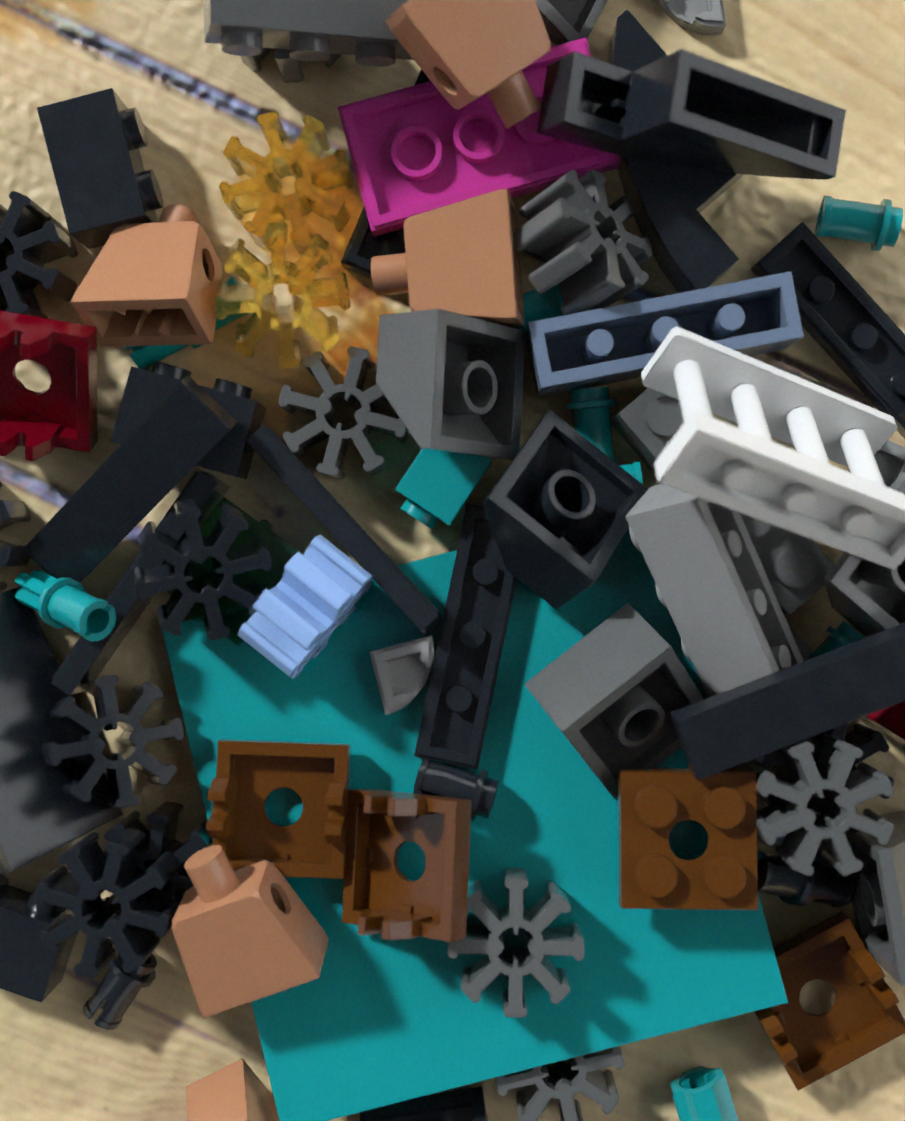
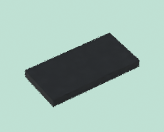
(33, 806)

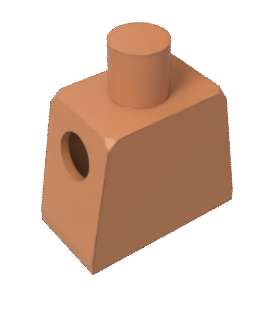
(476, 49)
(459, 261)
(153, 284)
(243, 933)

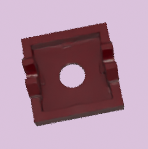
(65, 411)

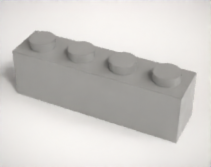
(712, 588)

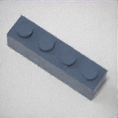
(621, 339)

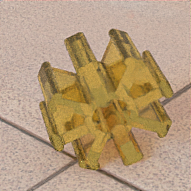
(312, 178)
(267, 312)

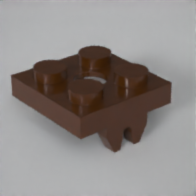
(239, 792)
(649, 809)
(374, 887)
(863, 1009)

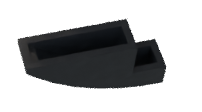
(691, 116)
(671, 195)

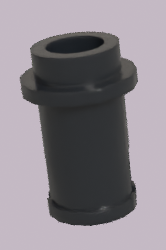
(452, 782)
(118, 991)

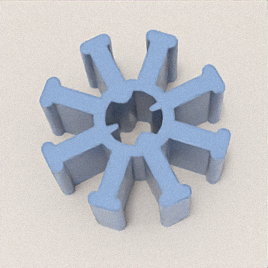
(305, 606)

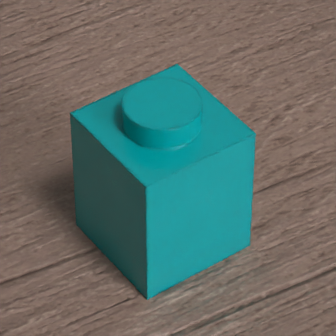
(440, 484)

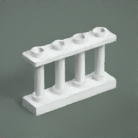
(763, 478)

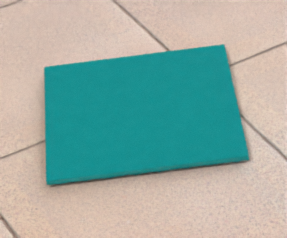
(392, 1012)

